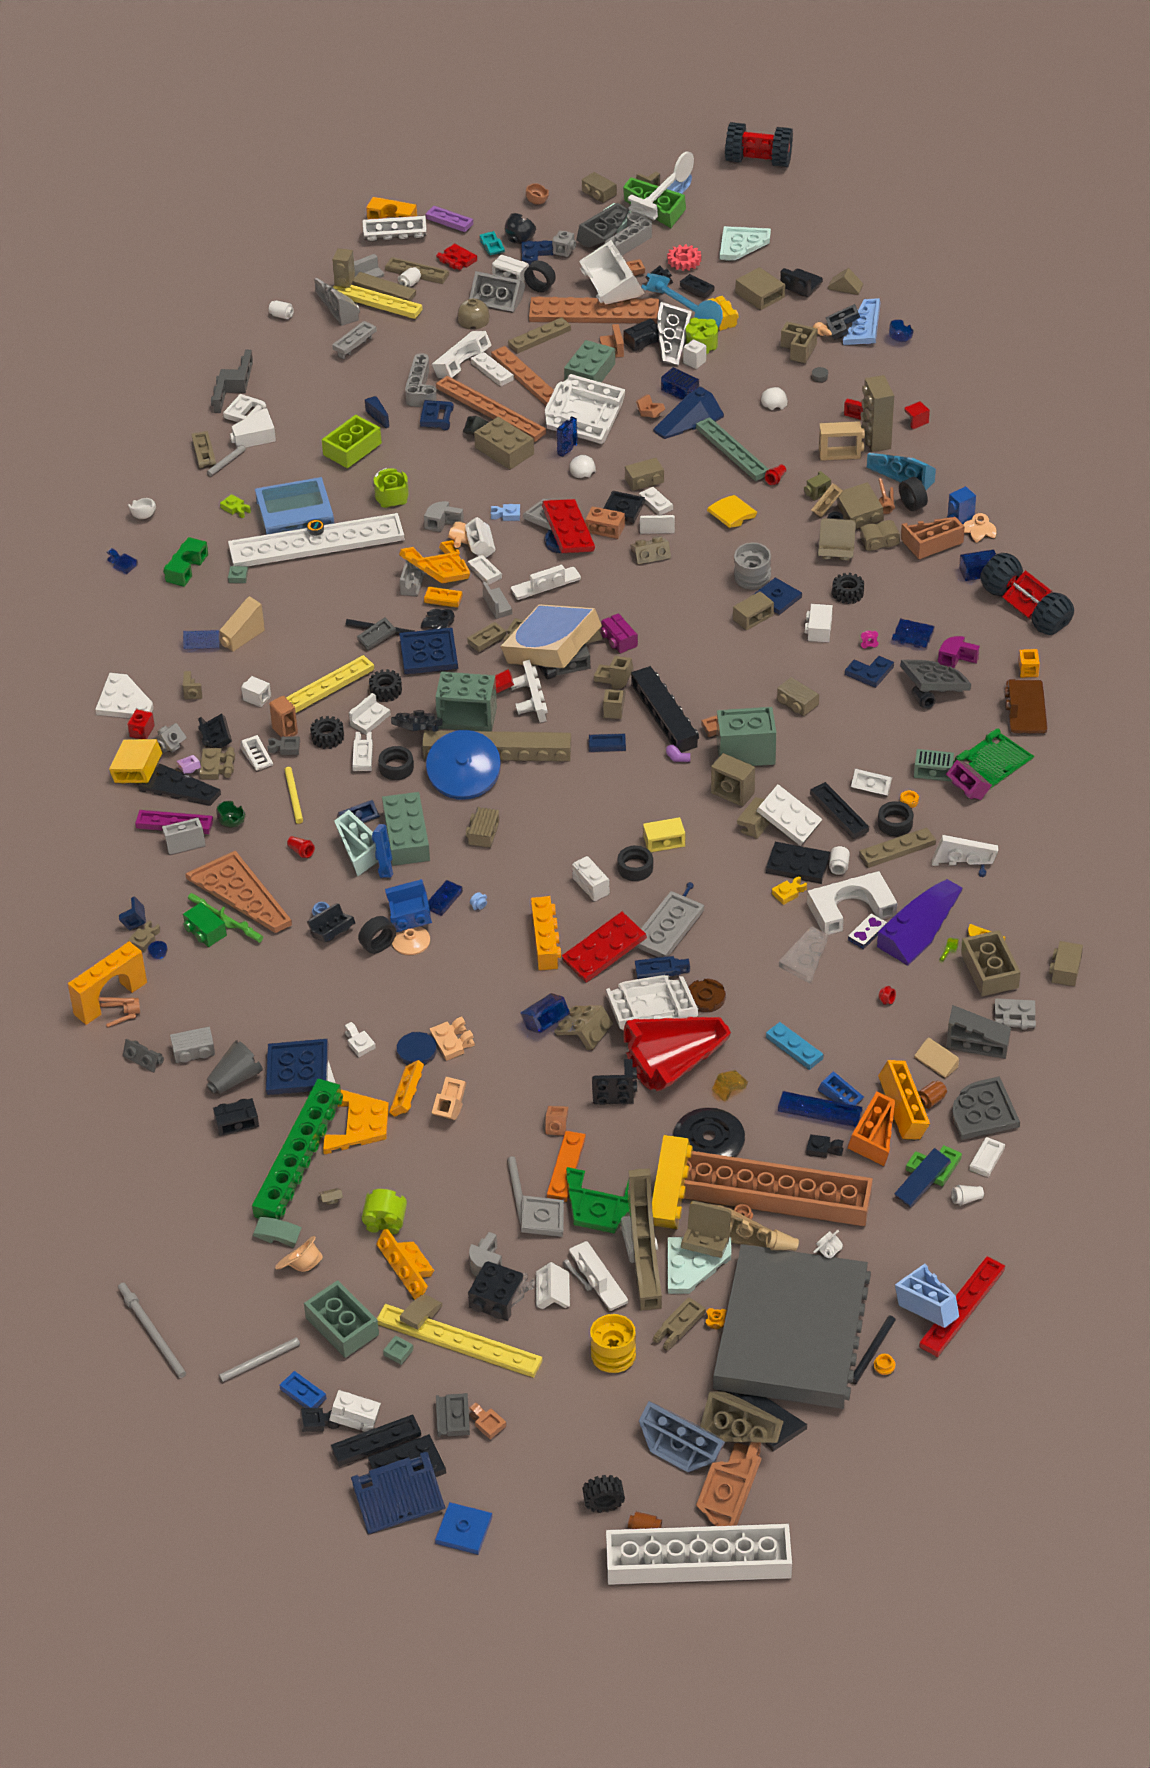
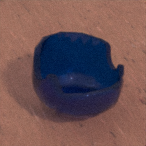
(899, 331)

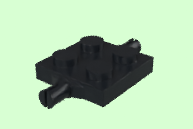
(417, 721)

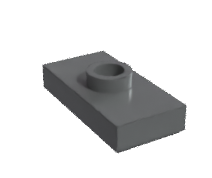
(376, 634)

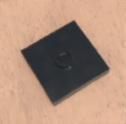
(625, 503)

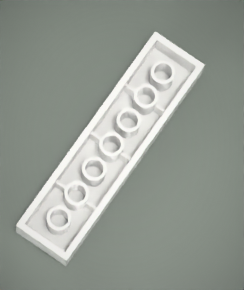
(698, 1554)

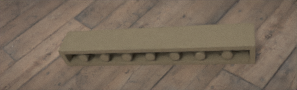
(518, 745)

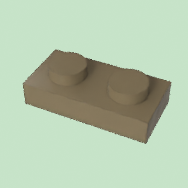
(486, 636)

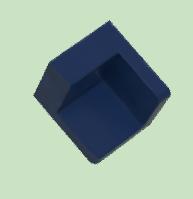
(135, 916)

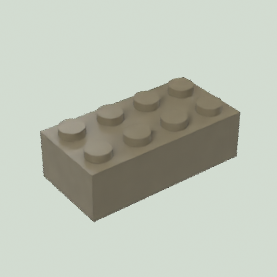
(877, 413)

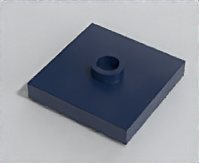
(781, 594)

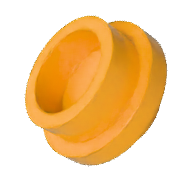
(884, 1364)

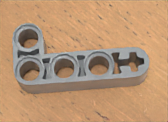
(637, 232)
(416, 387)

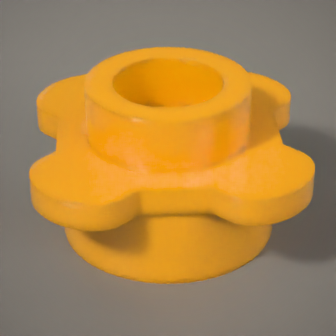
(715, 1323)

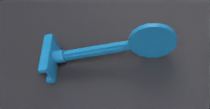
(706, 310)

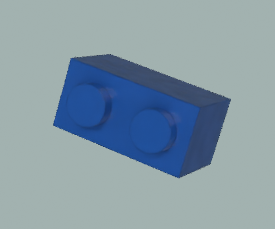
(962, 504)

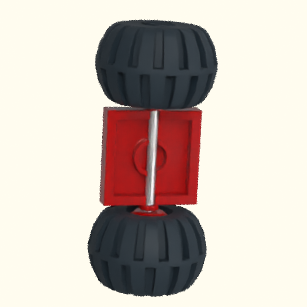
(1005, 578)

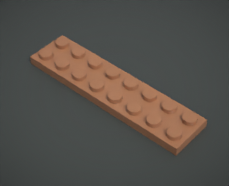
(592, 311)

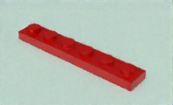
(967, 1300)

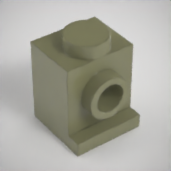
(817, 486)

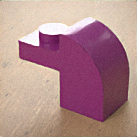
(955, 649)

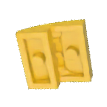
(732, 511)

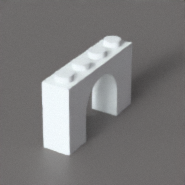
(868, 888)

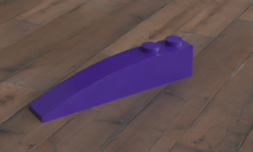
(918, 922)

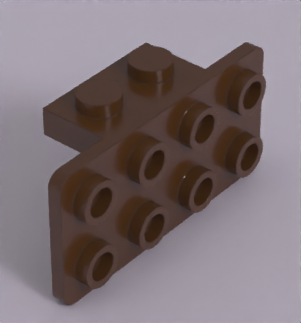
(1026, 706)

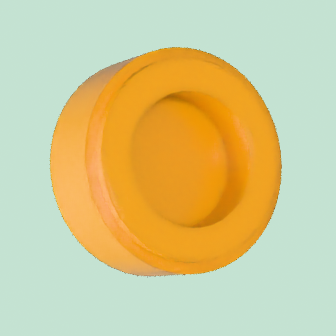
(910, 798)

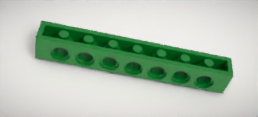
(297, 1150)

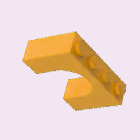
(85, 989)

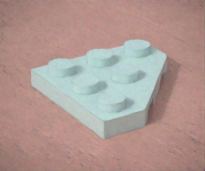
(742, 241)
(690, 1267)

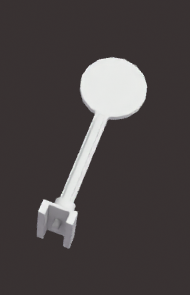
(681, 172)

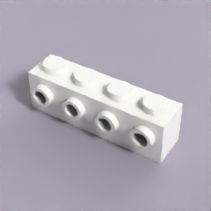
(394, 227)

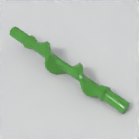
(229, 922)

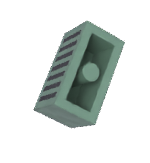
(933, 764)

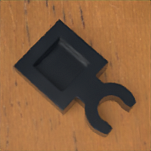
(315, 1420)

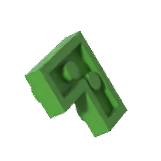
(952, 1154)

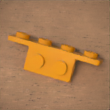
(407, 1262)

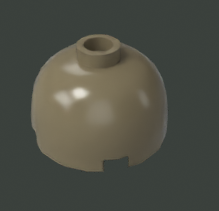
(473, 314)

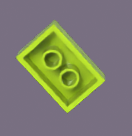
(351, 441)

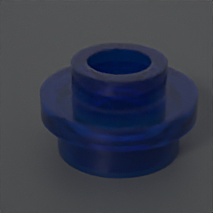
(157, 949)

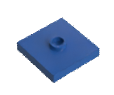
(463, 1528)

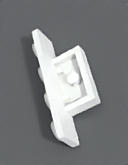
(545, 581)
(598, 1276)

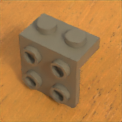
(837, 538)
(587, 1022)
(707, 1229)

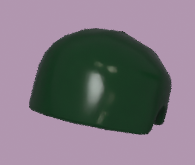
(229, 814)

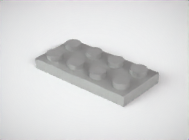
(669, 924)

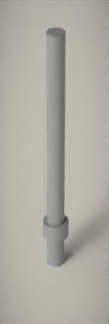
(133, 1302)

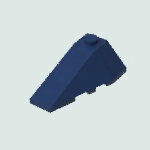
(692, 409)

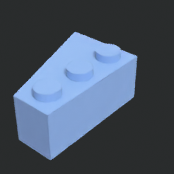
(927, 1297)

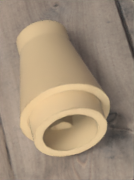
(780, 1241)

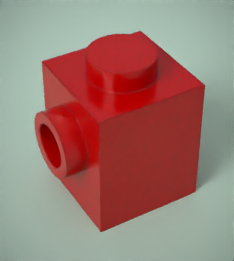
(141, 724)

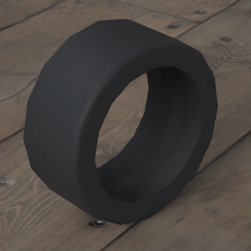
(546, 270)
(913, 494)
(393, 753)
(895, 808)
(633, 873)
(370, 929)

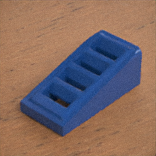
(838, 1083)

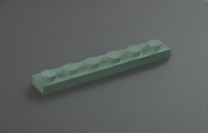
(732, 448)

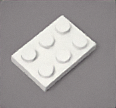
(789, 815)

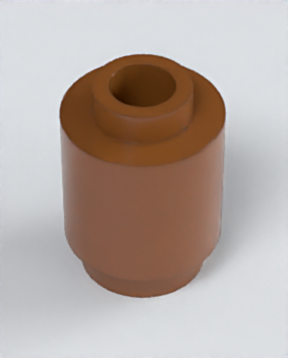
(932, 1093)
(644, 1521)

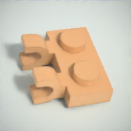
(447, 1040)

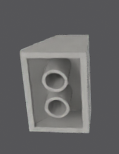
(497, 291)

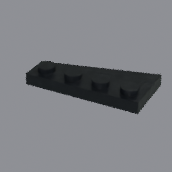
(179, 785)
(791, 1424)

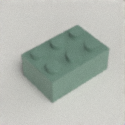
(591, 361)
(341, 1319)

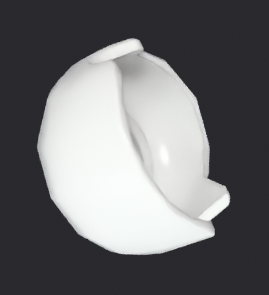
(774, 398)
(582, 466)
(142, 508)

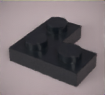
(838, 321)

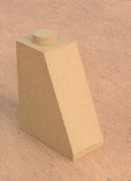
(243, 625)

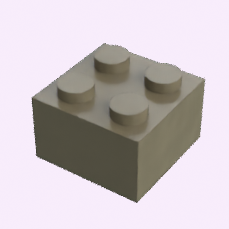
(733, 779)

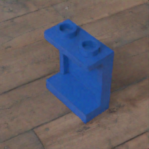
(409, 905)

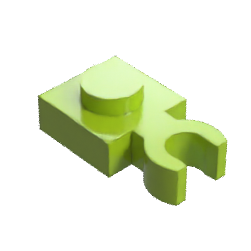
(234, 504)

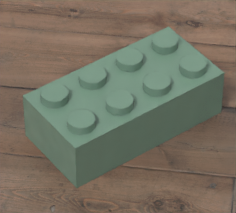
(406, 828)

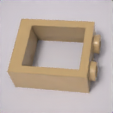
(838, 430)

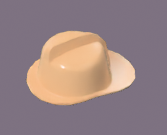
(302, 1258)

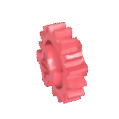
(684, 257)

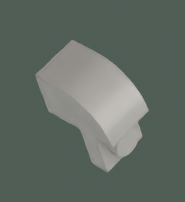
(441, 514)
(483, 1253)

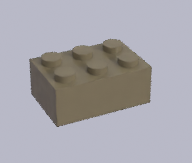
(504, 443)
(990, 963)

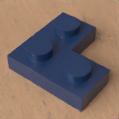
(533, 249)
(872, 674)

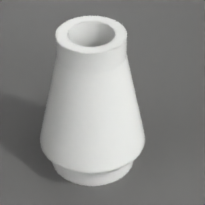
(964, 1194)

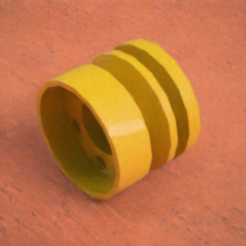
(613, 1343)

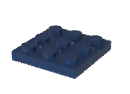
(428, 651)
(296, 1065)

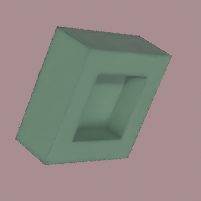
(238, 574)
(398, 1350)

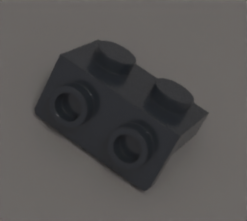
(215, 732)
(330, 923)

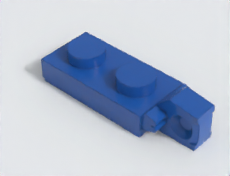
(383, 851)

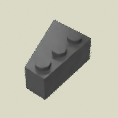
(976, 1034)

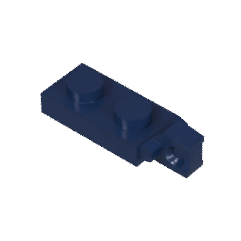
(661, 966)

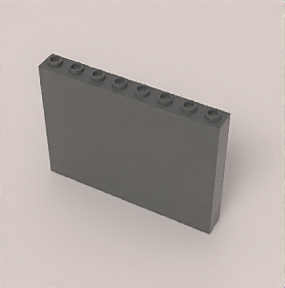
(792, 1326)

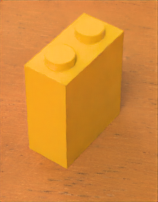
(135, 761)

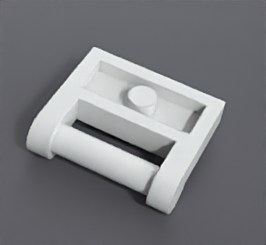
(241, 406)

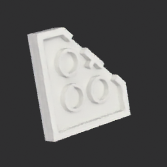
(122, 697)

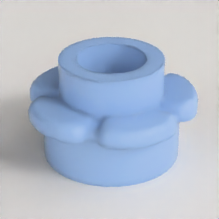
(478, 901)

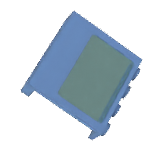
(294, 505)

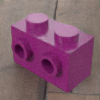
(969, 780)

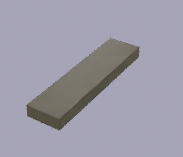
(427, 272)
(383, 286)

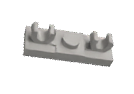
(354, 338)

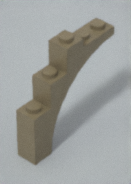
(644, 1239)

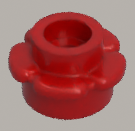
(887, 995)

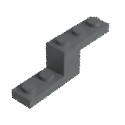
(232, 381)

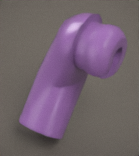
(675, 755)

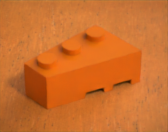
(874, 1131)

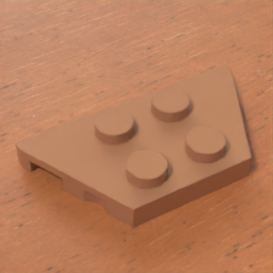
(727, 1490)

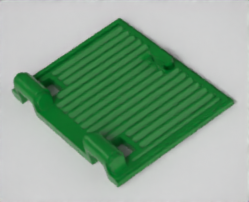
(994, 760)

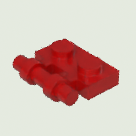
(457, 257)

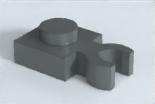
(286, 745)

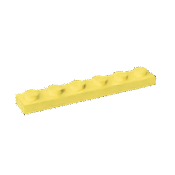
(381, 301)
(330, 683)

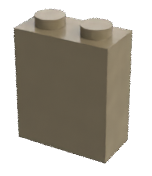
(760, 288)
(860, 505)

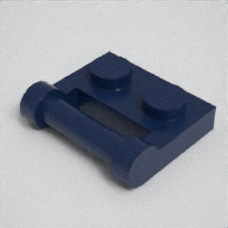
(431, 413)

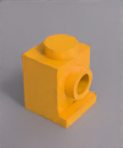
(1028, 663)

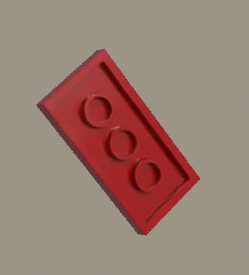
(568, 526)
(604, 946)

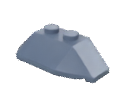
(678, 1439)

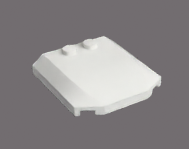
(588, 401)
(651, 999)

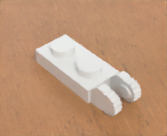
(362, 753)

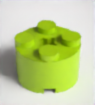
(703, 331)
(391, 487)
(384, 1211)

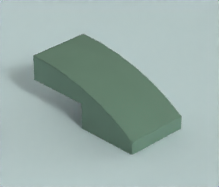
(274, 1229)

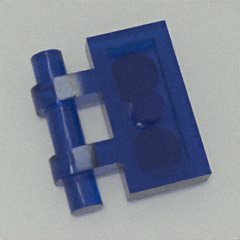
(913, 633)

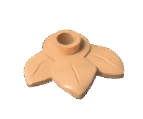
(979, 529)

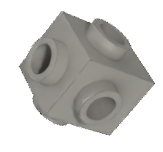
(563, 243)
(170, 737)

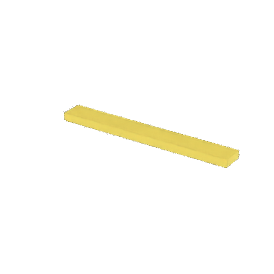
(463, 1342)

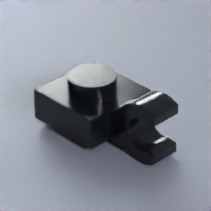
(822, 1145)

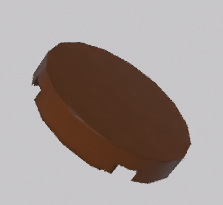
(708, 995)

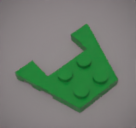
(595, 1208)

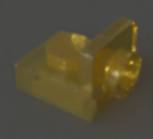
(728, 1082)

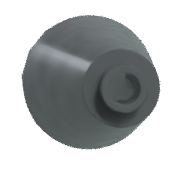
(233, 1068)

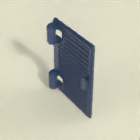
(397, 1493)

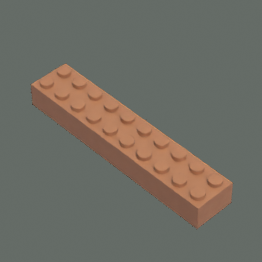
(778, 1188)

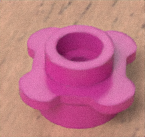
(869, 634)

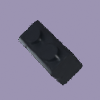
(641, 335)
(235, 1116)

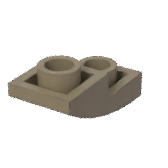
(420, 1310)

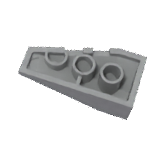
(339, 304)
(672, 331)

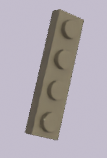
(539, 335)
(897, 847)

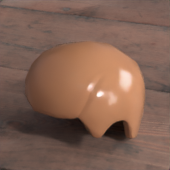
(536, 193)

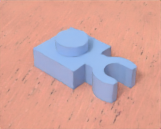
(509, 512)

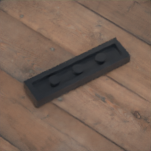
(839, 810)
(376, 1440)

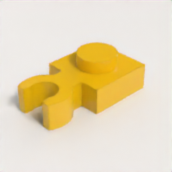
(788, 891)

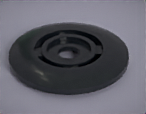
(714, 1120)

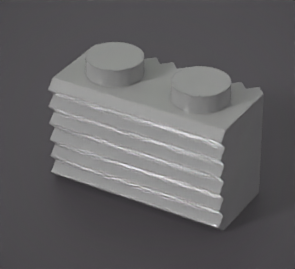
(192, 1044)

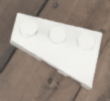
(962, 850)

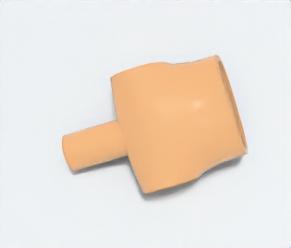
(458, 533)

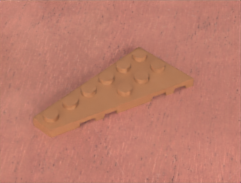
(239, 887)

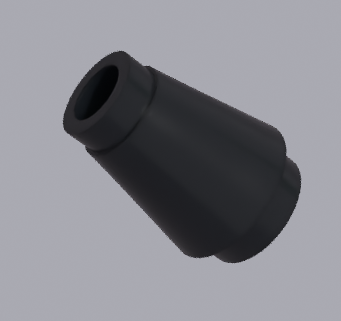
(924, 699)

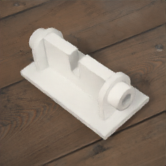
(829, 1245)

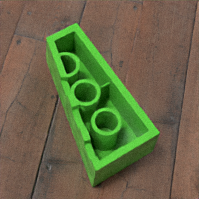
(669, 204)

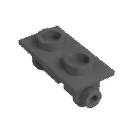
(141, 1055)

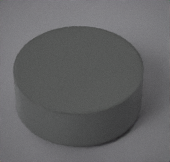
(820, 374)

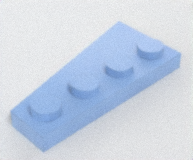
(865, 328)

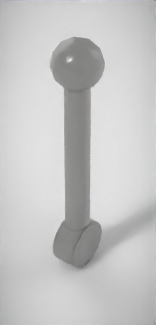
(566, 1263)

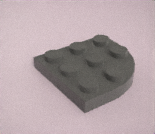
(932, 676)
(983, 1109)

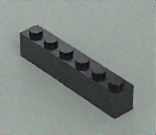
(664, 709)

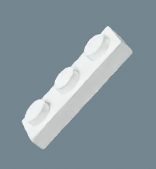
(492, 369)

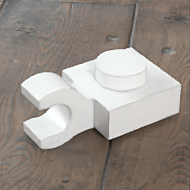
(359, 1042)

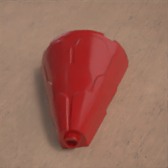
(671, 1046)

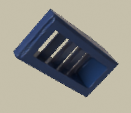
(376, 411)

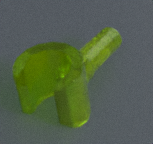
(952, 943)

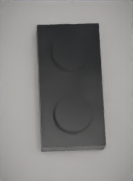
(697, 286)

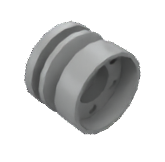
(752, 565)

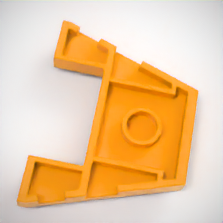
(442, 567)
(365, 1122)

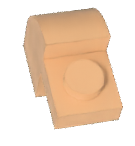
(449, 1103)

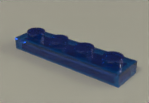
(820, 1109)

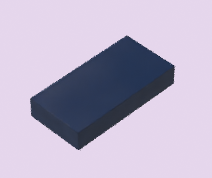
(607, 742)

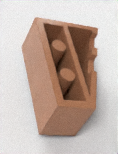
(932, 537)

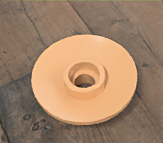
(411, 941)

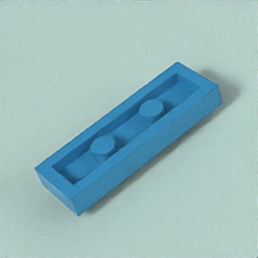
(794, 1045)

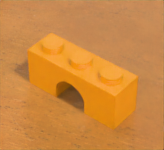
(382, 208)

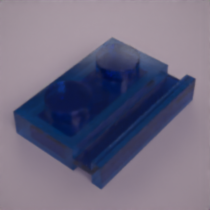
(567, 436)

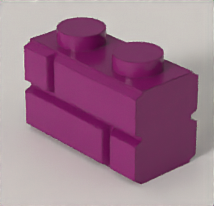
(619, 633)

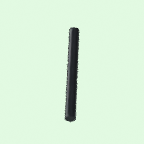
(365, 625)
(873, 1348)

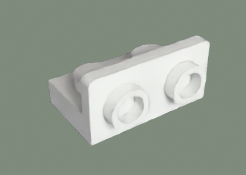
(368, 714)

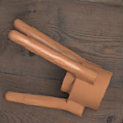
(887, 503)
(130, 1006)

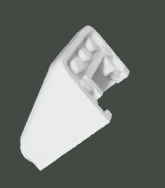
(610, 275)

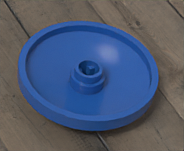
(463, 764)

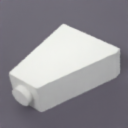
(253, 430)

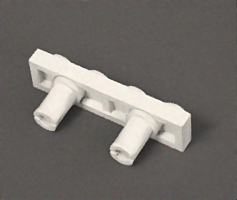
(535, 703)

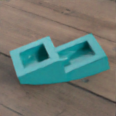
(491, 243)

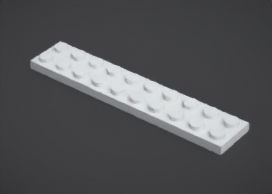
(301, 544)

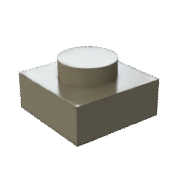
(331, 1196)

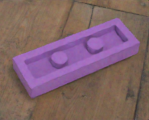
(449, 219)

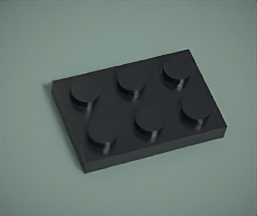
(798, 861)
(410, 1450)

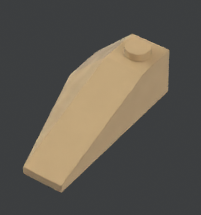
(746, 1230)

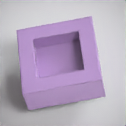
(188, 764)

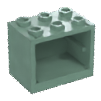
(466, 701)
(747, 735)

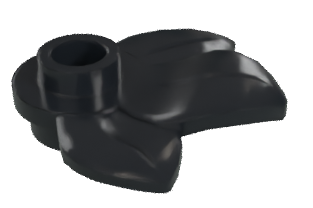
(438, 619)

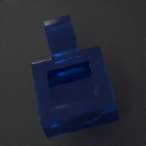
(122, 563)

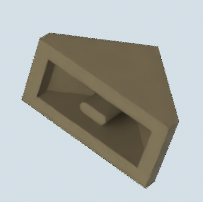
(846, 282)

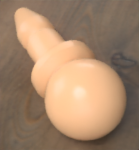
(822, 329)

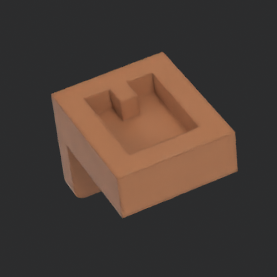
(556, 1120)

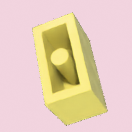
(664, 834)

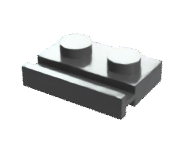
(453, 1415)

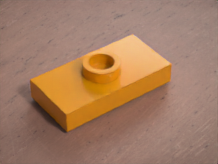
(443, 597)

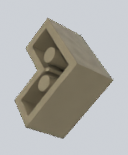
(799, 339)

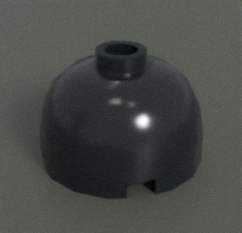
(518, 229)

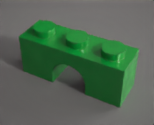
(179, 569)

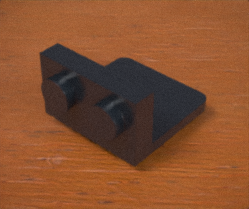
(800, 281)
(615, 1088)
(494, 1290)

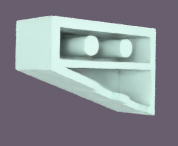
(357, 841)

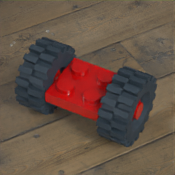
(758, 145)

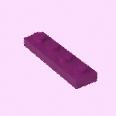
(156, 819)

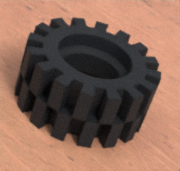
(848, 581)
(385, 678)
(329, 739)
(603, 1493)

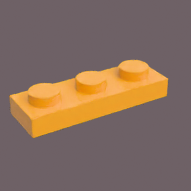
(406, 1088)

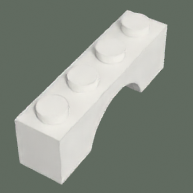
(472, 344)

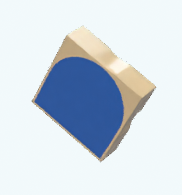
(551, 635)

